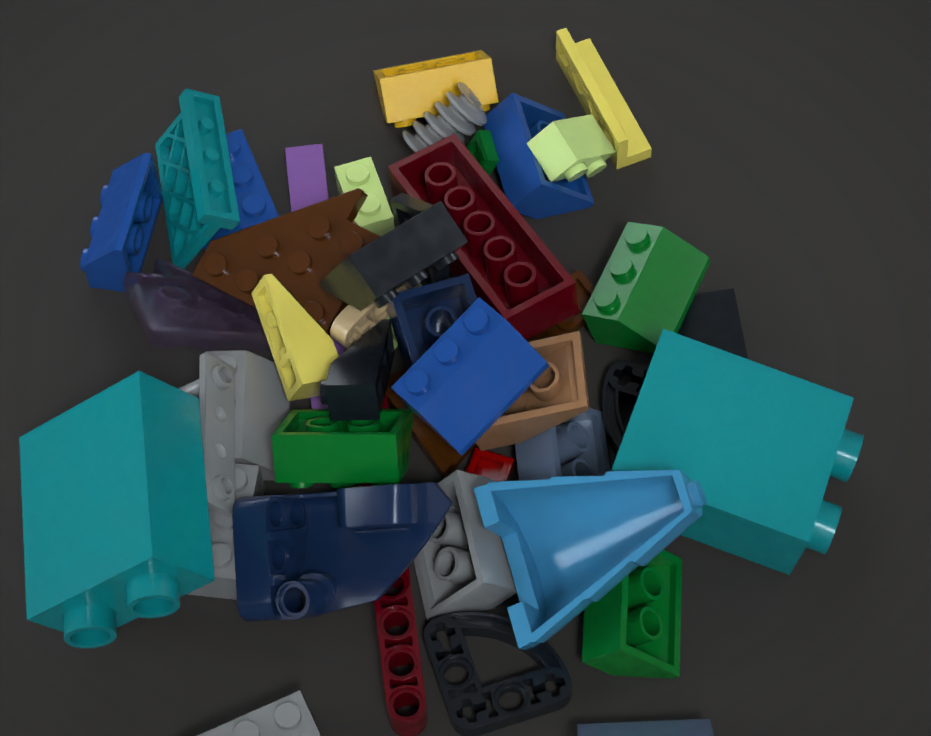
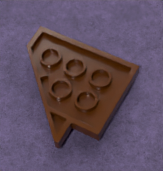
(295, 249)

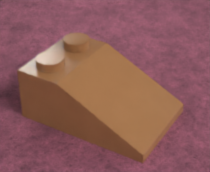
(550, 399)

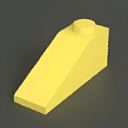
(295, 340)

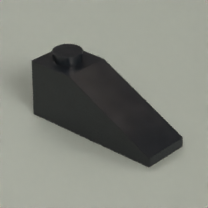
(360, 377)

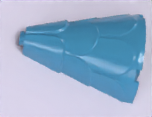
(582, 537)

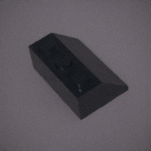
(397, 259)

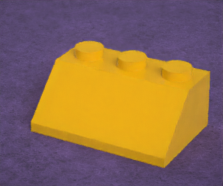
(416, 87)

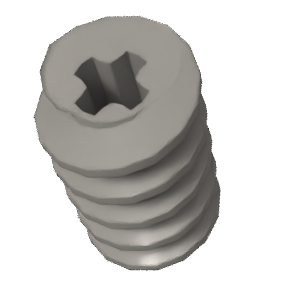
(456, 118)

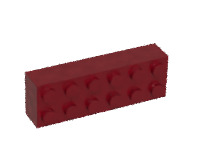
(503, 253)

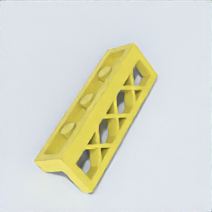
(601, 98)

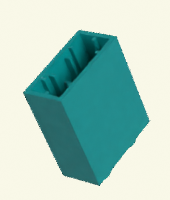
(752, 442)
(115, 510)

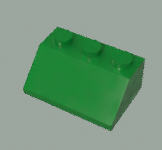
(644, 288)
(341, 453)
(638, 623)

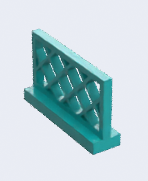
(196, 176)

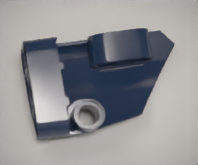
(329, 545)

